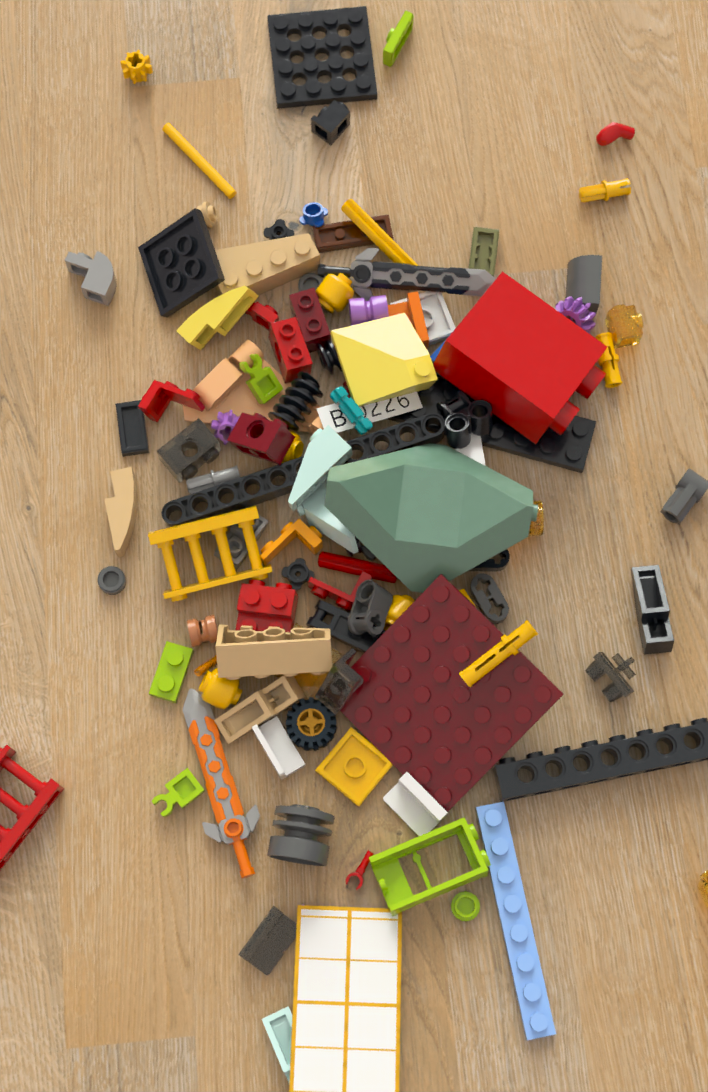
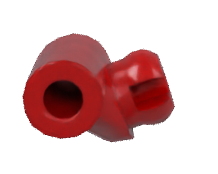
(613, 132)

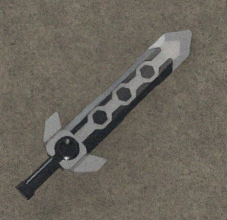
(409, 277)

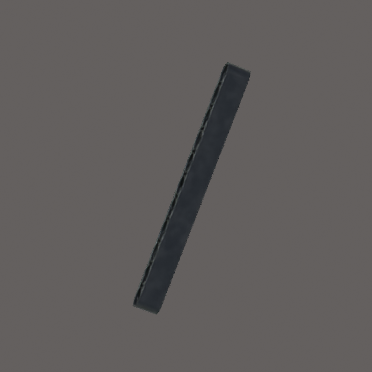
(290, 470)

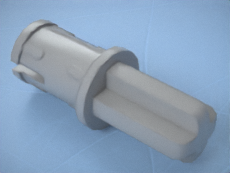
(212, 479)

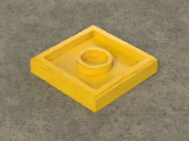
(354, 767)

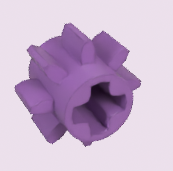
(224, 419)

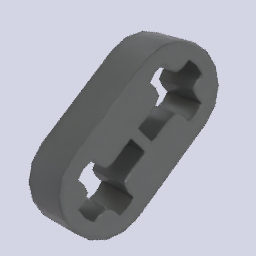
(494, 595)

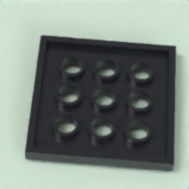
(310, 69)

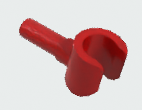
(360, 869)

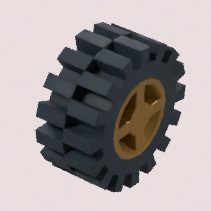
(309, 714)

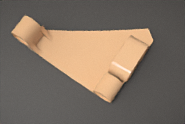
(227, 389)

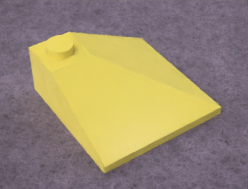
(383, 359)

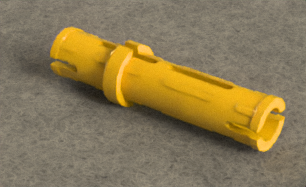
(522, 634)

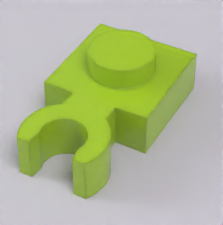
(263, 381)
(182, 790)

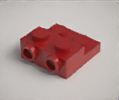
(266, 606)

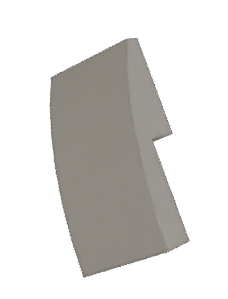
(237, 542)

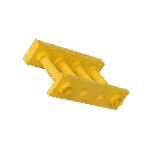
(191, 533)

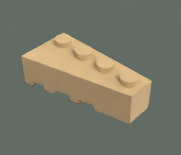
(272, 652)

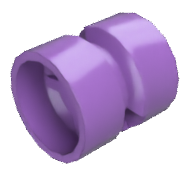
(365, 311)

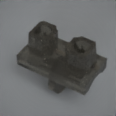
(603, 666)

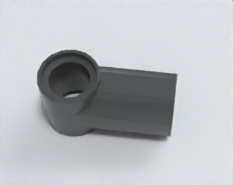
(687, 493)

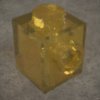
(624, 325)

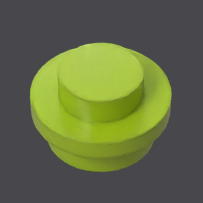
(465, 906)

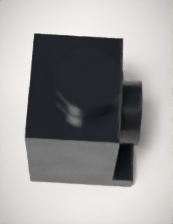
(331, 122)

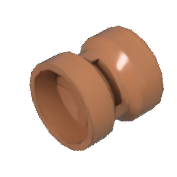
(209, 630)

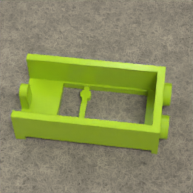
(392, 878)

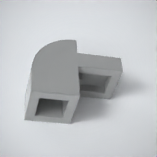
(99, 276)

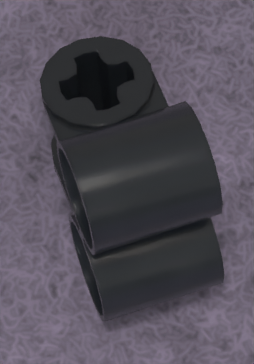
(465, 418)

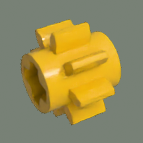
(136, 67)

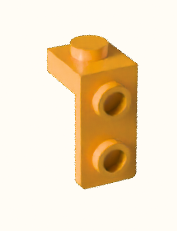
(307, 535)

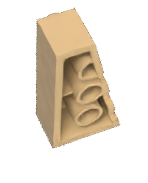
(267, 263)

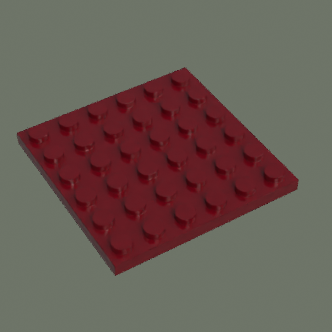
(425, 712)

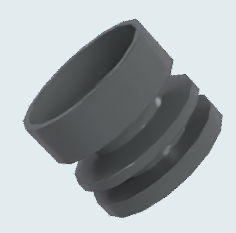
(301, 835)

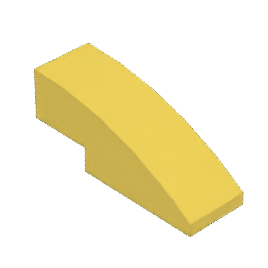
(217, 316)

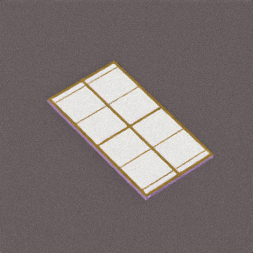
(346, 1000)

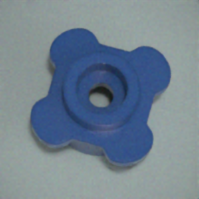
(313, 214)

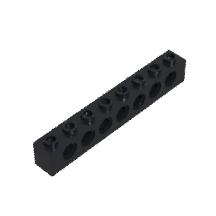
(512, 788)

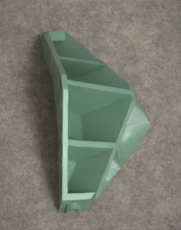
(429, 511)

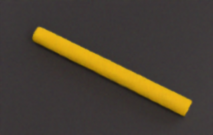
(190, 151)

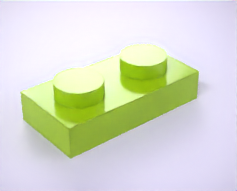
(171, 672)

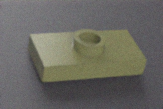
(484, 249)

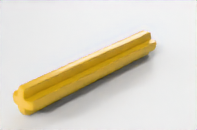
(376, 233)

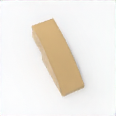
(122, 508)
(259, 708)

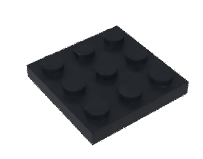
(181, 263)

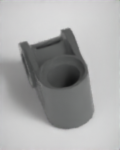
(371, 606)

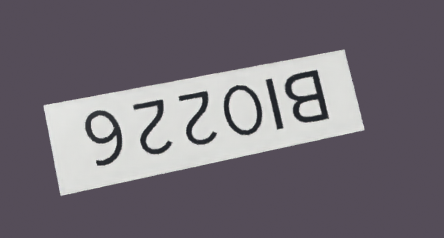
(334, 417)

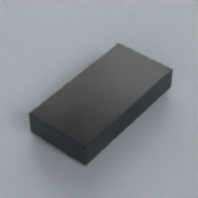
(132, 428)

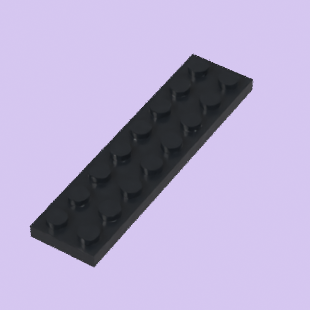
(563, 451)

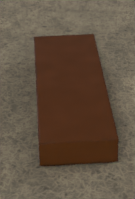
(346, 234)

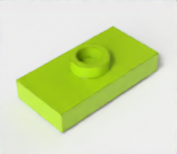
(397, 38)

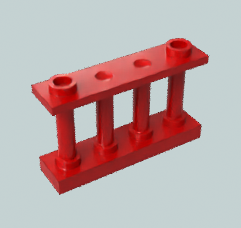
(27, 815)

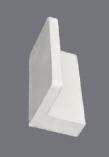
(278, 747)
(414, 805)

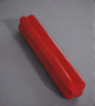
(355, 566)

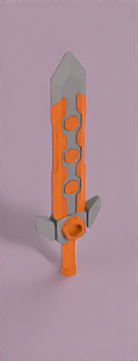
(219, 782)

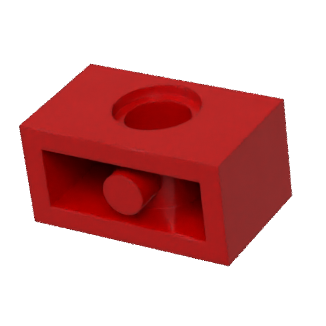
(289, 348)

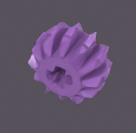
(578, 311)

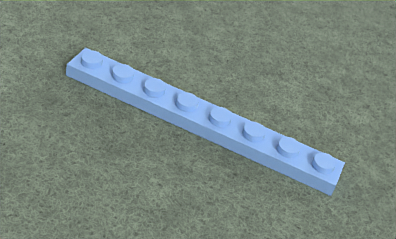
(515, 921)

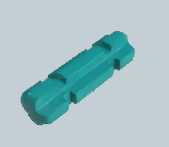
(351, 410)

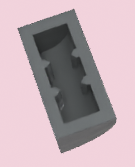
(585, 280)

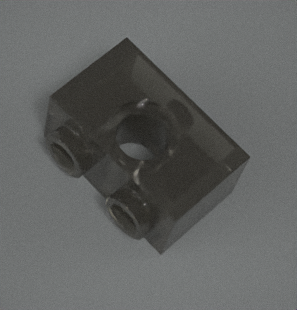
(196, 437)

